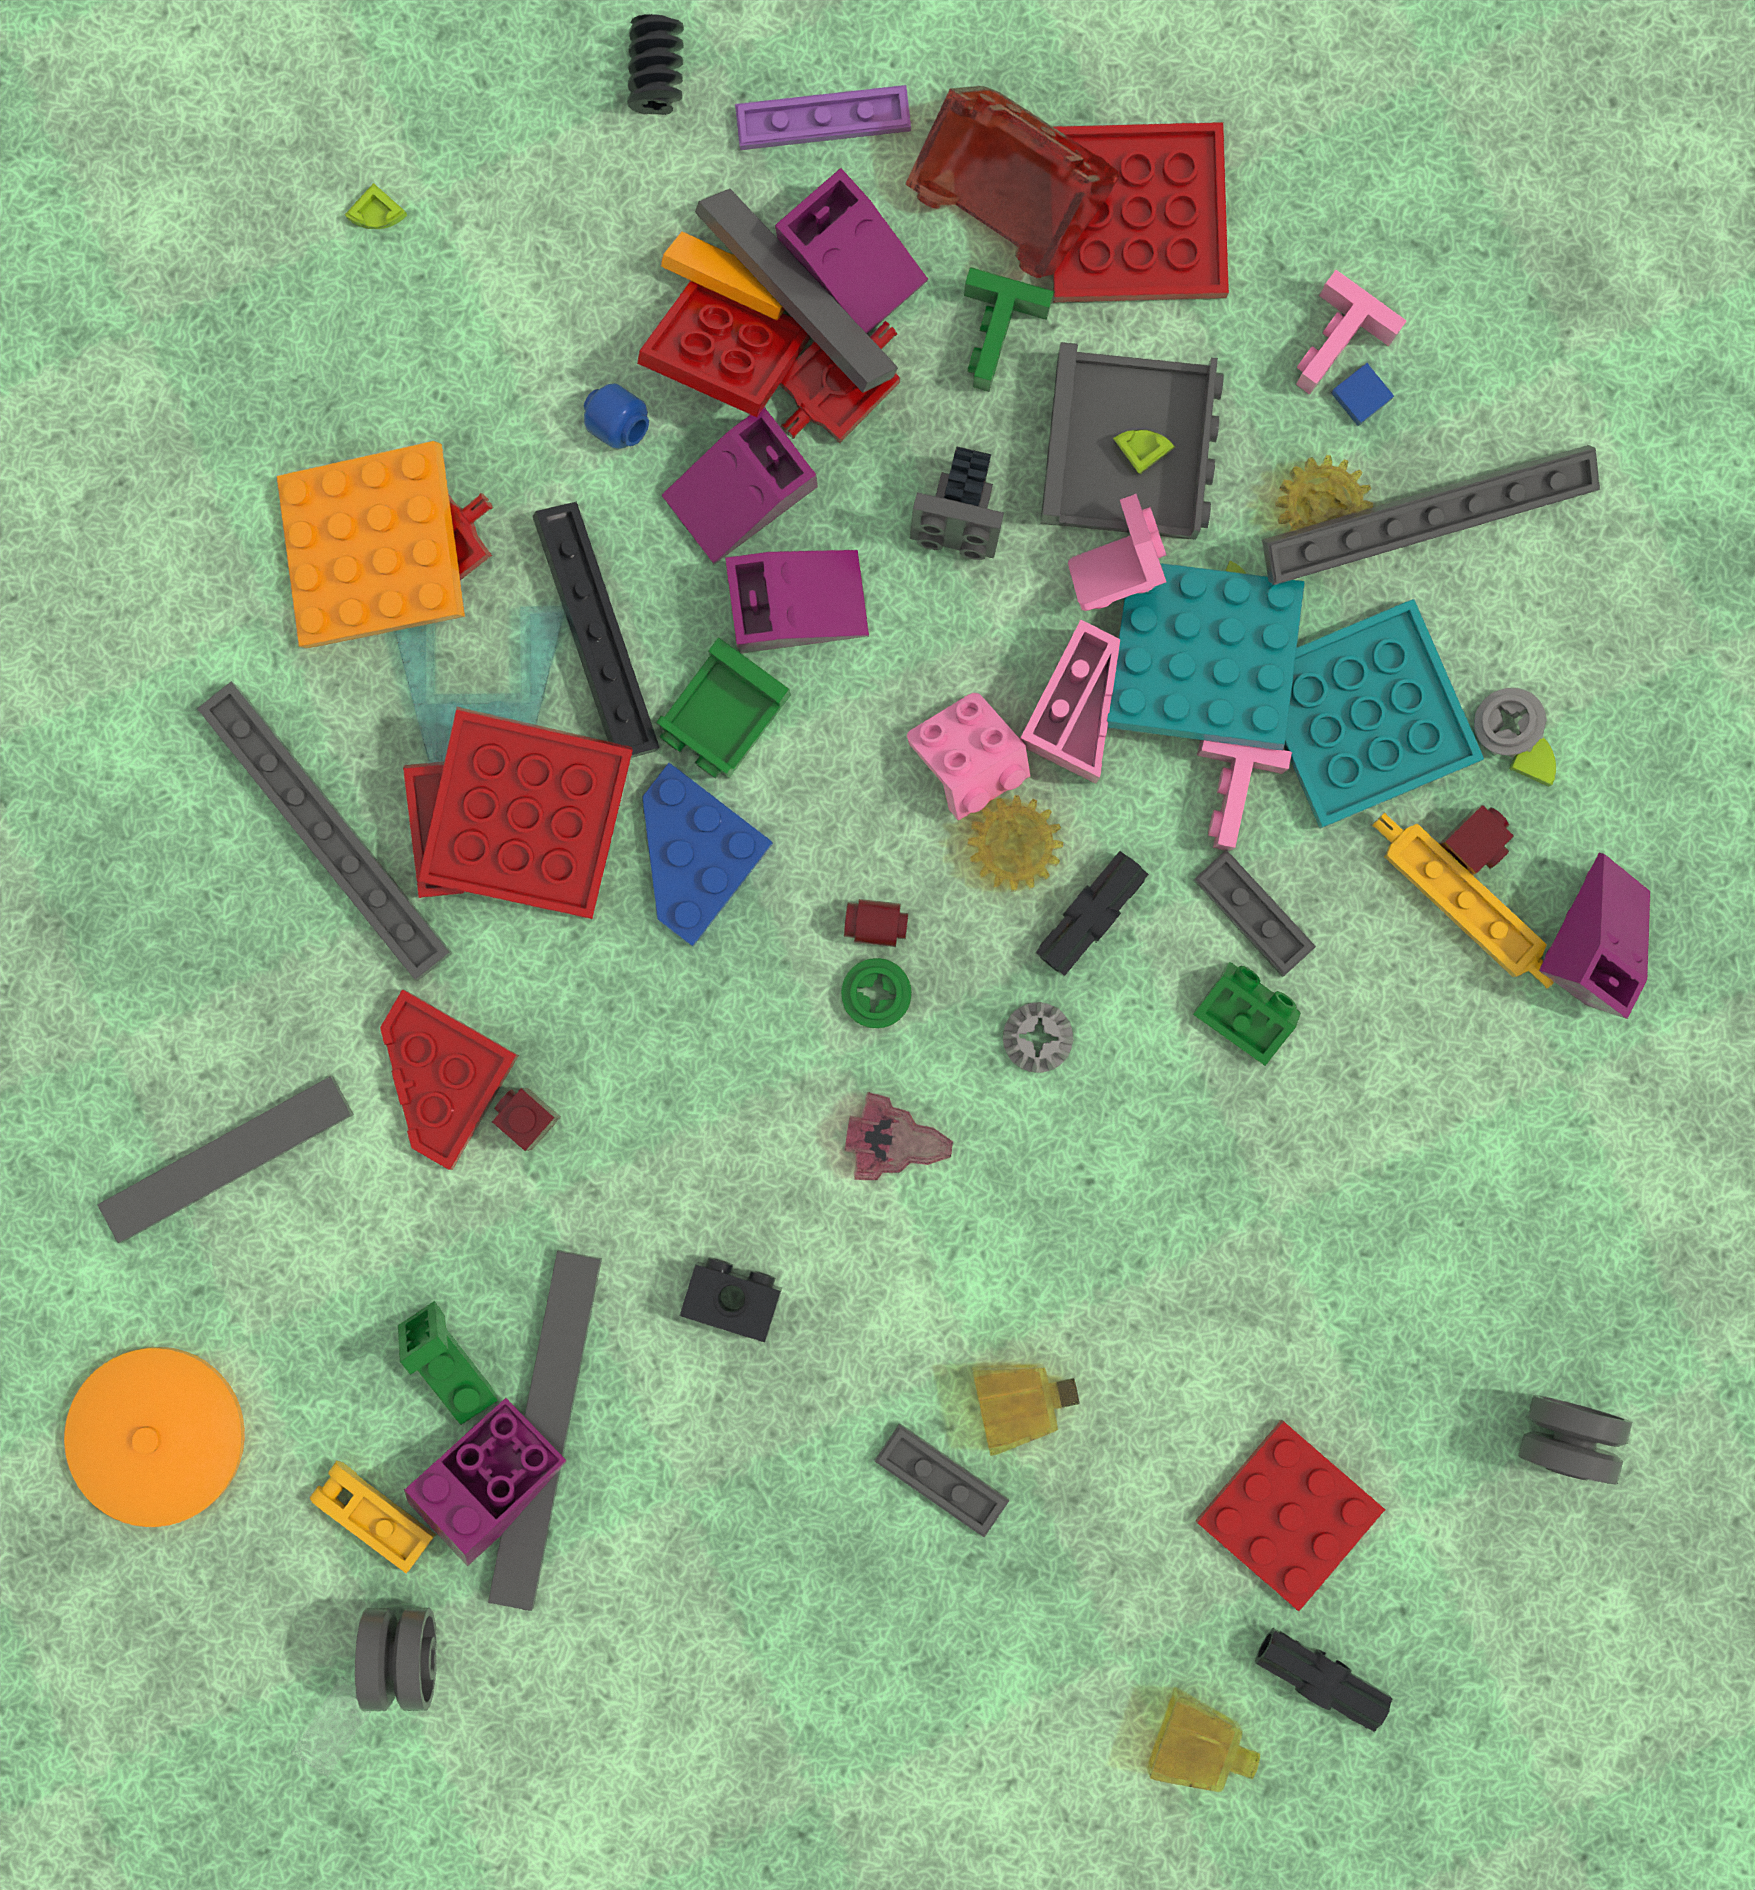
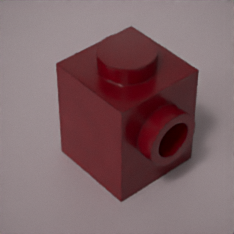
(1479, 839)
(524, 1117)

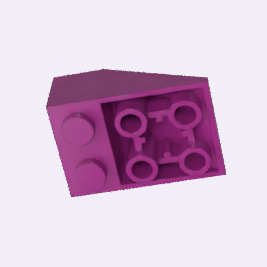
(851, 251)
(740, 485)
(796, 598)
(1603, 941)
(484, 1481)

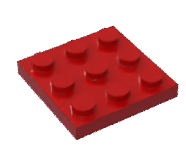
(723, 348)
(1290, 1515)

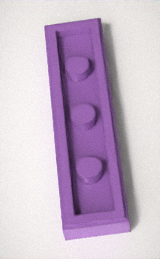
(823, 117)

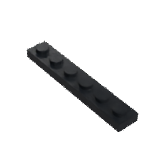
(595, 628)

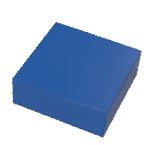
(1362, 394)

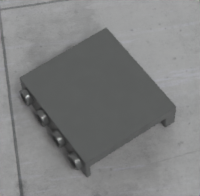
(1117, 394)

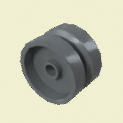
(1574, 1441)
(395, 1659)

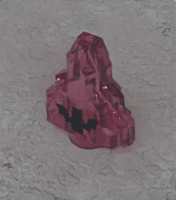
(890, 1140)

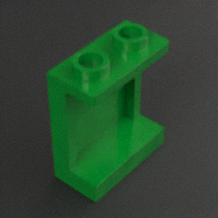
(723, 710)

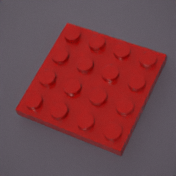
(1160, 224)
(524, 813)

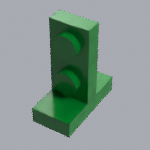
(1007, 296)
(444, 1365)

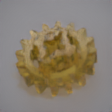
(1309, 494)
(1033, 836)

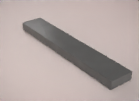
(796, 290)
(225, 1159)

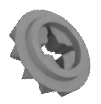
(1515, 703)
(1022, 1051)

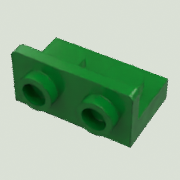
(1248, 1013)

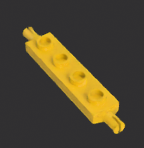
(1463, 899)

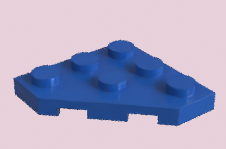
(695, 852)

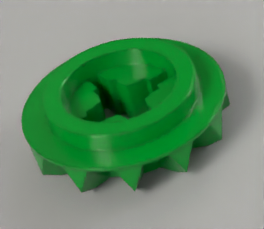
(864, 975)

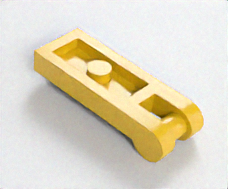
(373, 1517)

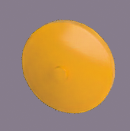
(154, 1436)

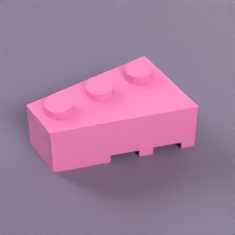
(1075, 706)

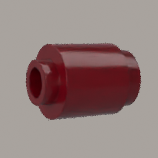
(875, 922)

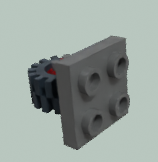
(959, 511)

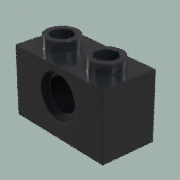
(705, 1304)

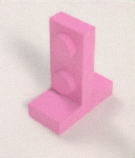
(1360, 311)
(1235, 782)

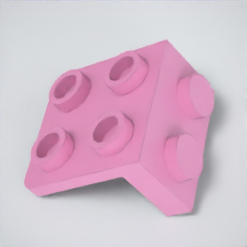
(1123, 565)
(971, 754)

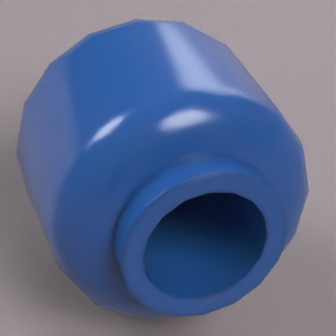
(616, 416)

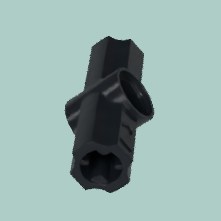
(1092, 913)
(1323, 1681)

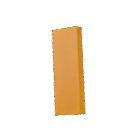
(719, 273)

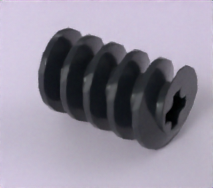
(652, 64)

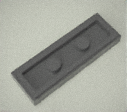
(1254, 913)
(941, 1480)

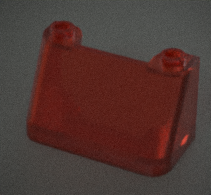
(1011, 175)

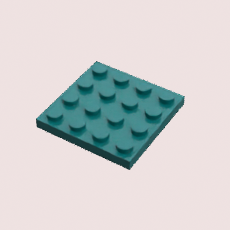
(1208, 658)
(1374, 715)

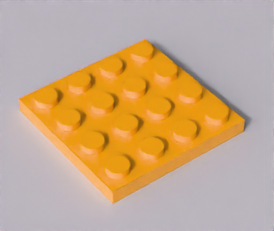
(370, 545)

